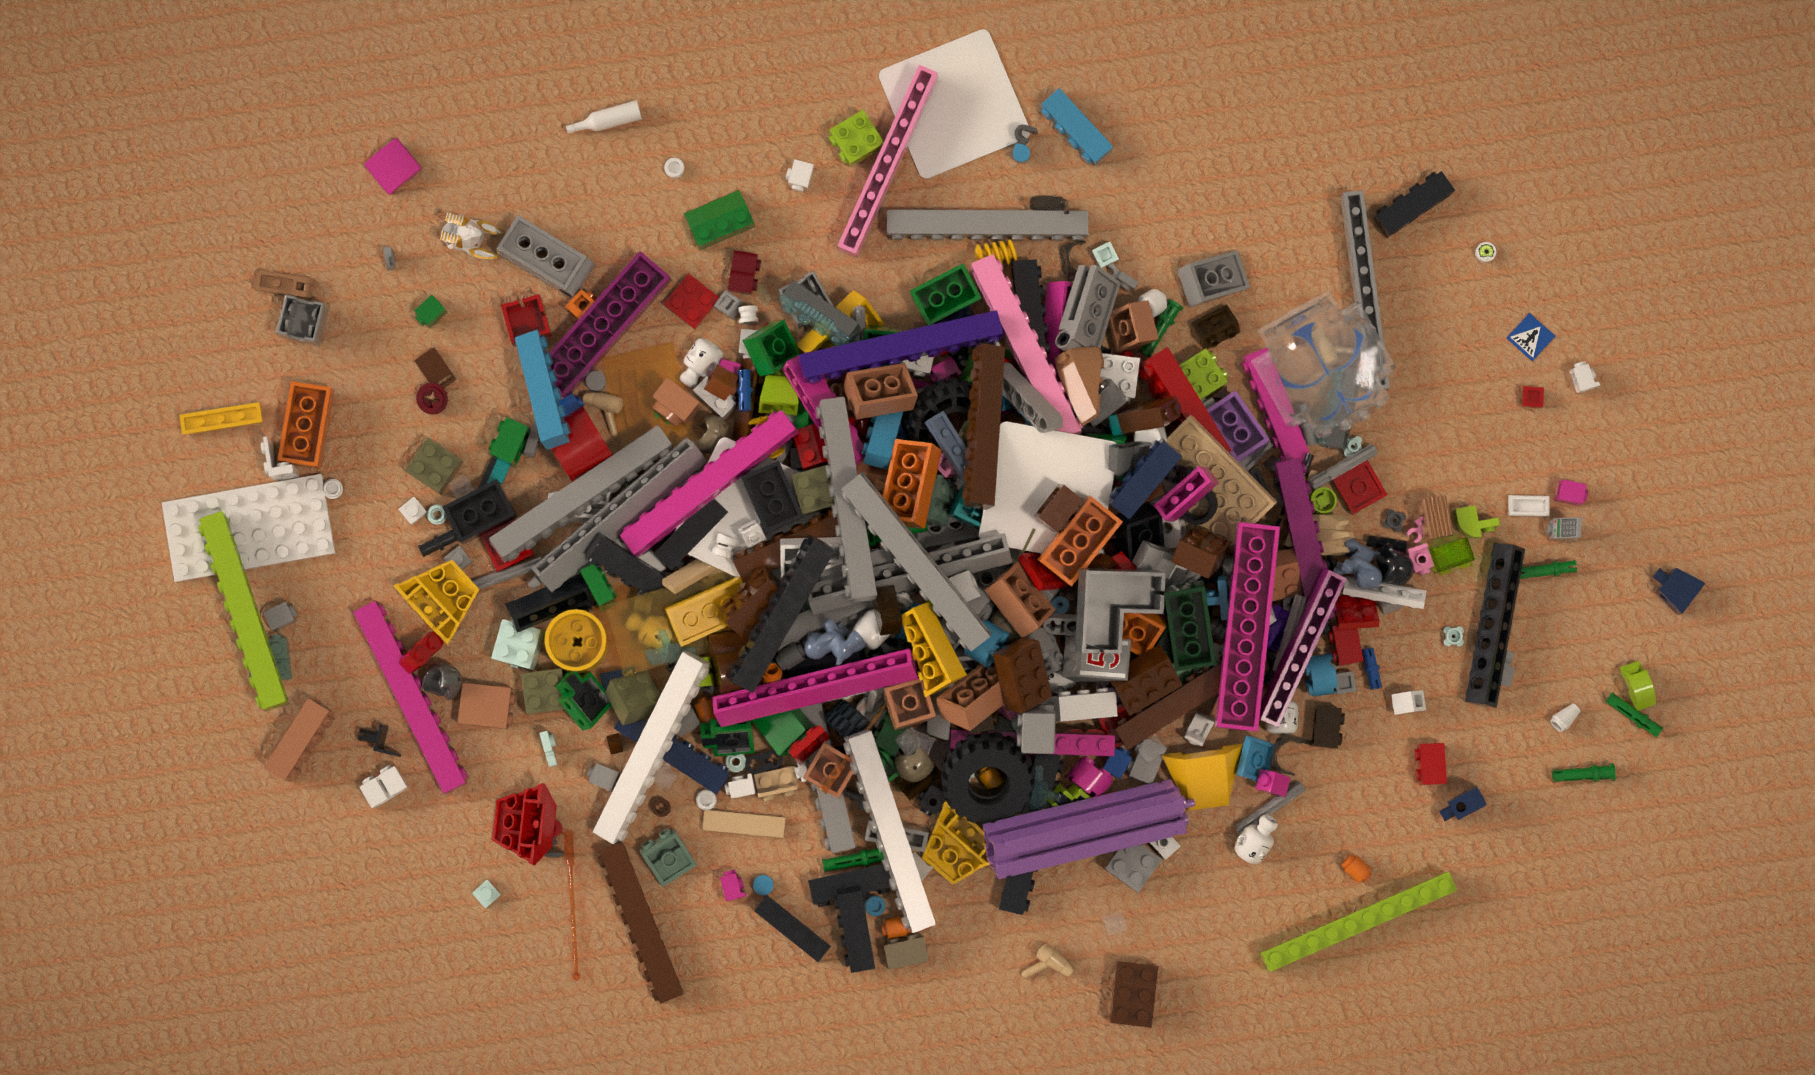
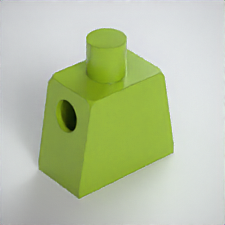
(778, 395)

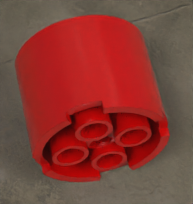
(585, 446)

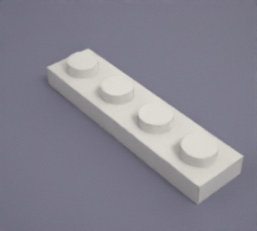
(1387, 593)

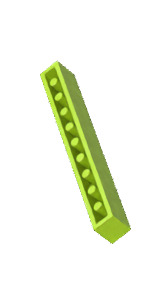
(244, 611)
(1358, 921)

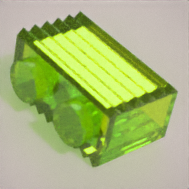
(1452, 555)

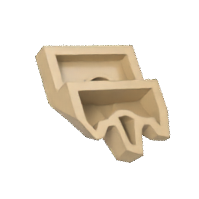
(1333, 533)

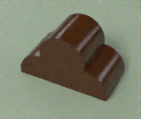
(724, 652)

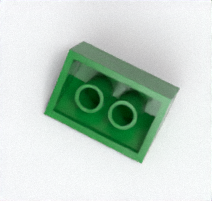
(719, 220)
(945, 294)

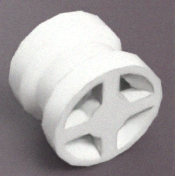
(748, 315)

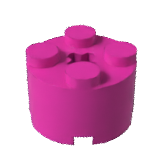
(1089, 778)

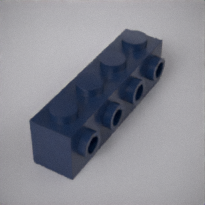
(1145, 477)

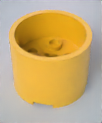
(561, 637)

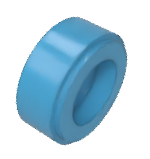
(763, 885)
(875, 906)

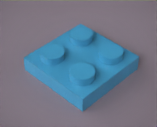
(1255, 756)

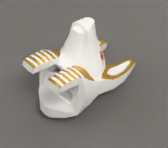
(467, 235)

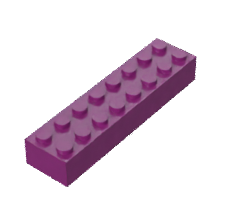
(606, 321)

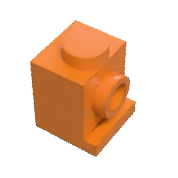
(574, 305)

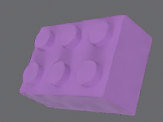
(1238, 426)

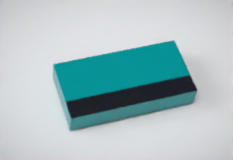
(495, 470)

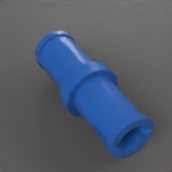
(744, 390)
(1371, 669)

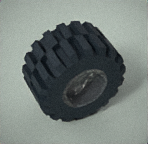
(846, 719)

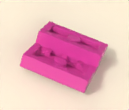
(393, 166)

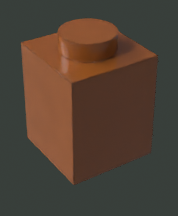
(721, 382)

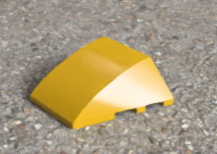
(440, 597)
(1205, 775)
(956, 846)

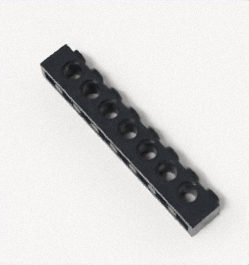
(1495, 625)

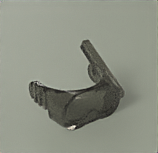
(1049, 203)
(1067, 268)
(1283, 739)

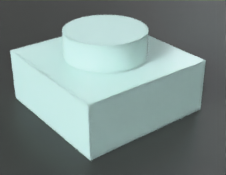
(1105, 255)
(486, 893)

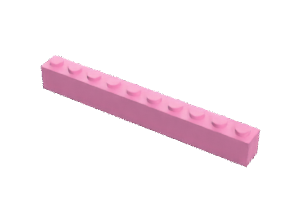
(888, 161)
(1021, 339)

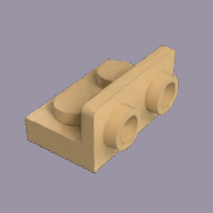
(776, 782)

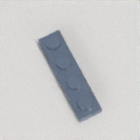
(949, 442)

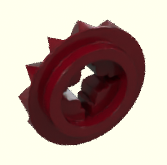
(425, 403)

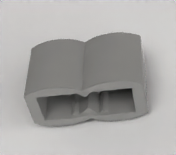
(1154, 558)

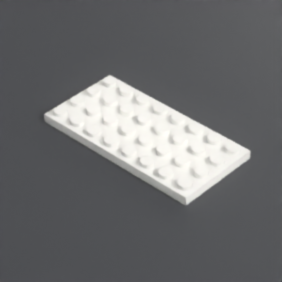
(268, 522)

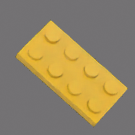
(701, 613)

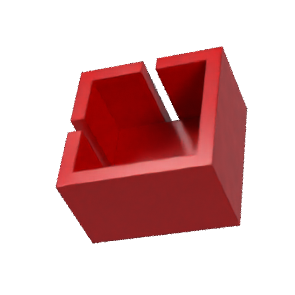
(526, 318)

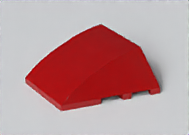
(526, 823)

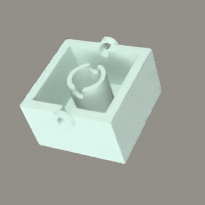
(518, 648)

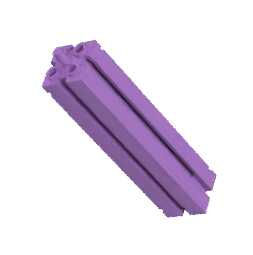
(1086, 828)

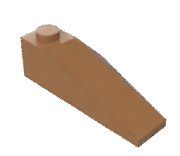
(1080, 375)

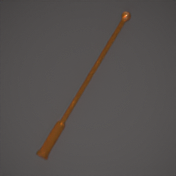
(841, 765)
(570, 863)

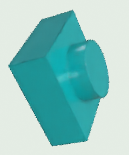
(1114, 425)

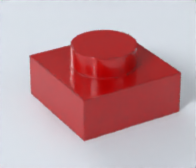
(1532, 397)

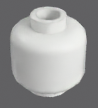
(1156, 299)

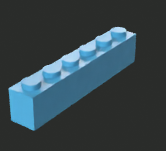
(542, 389)

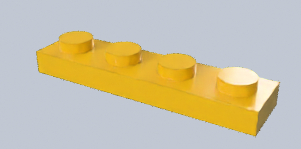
(221, 418)

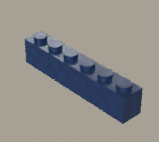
(684, 758)

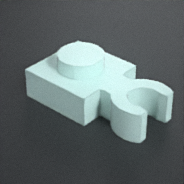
(548, 742)

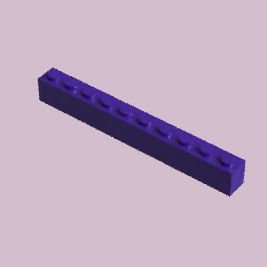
(901, 346)

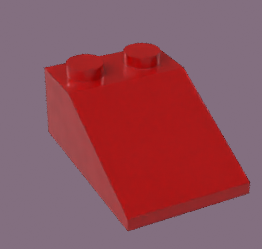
(810, 446)

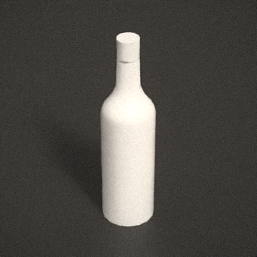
(608, 118)

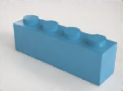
(1076, 127)
(881, 440)

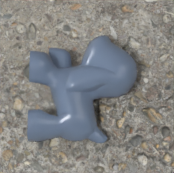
(1359, 565)
(821, 644)

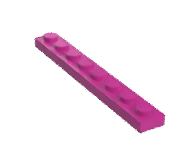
(1064, 743)

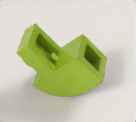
(1469, 525)
(1639, 685)

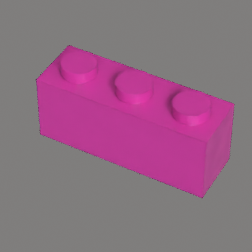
(1186, 494)

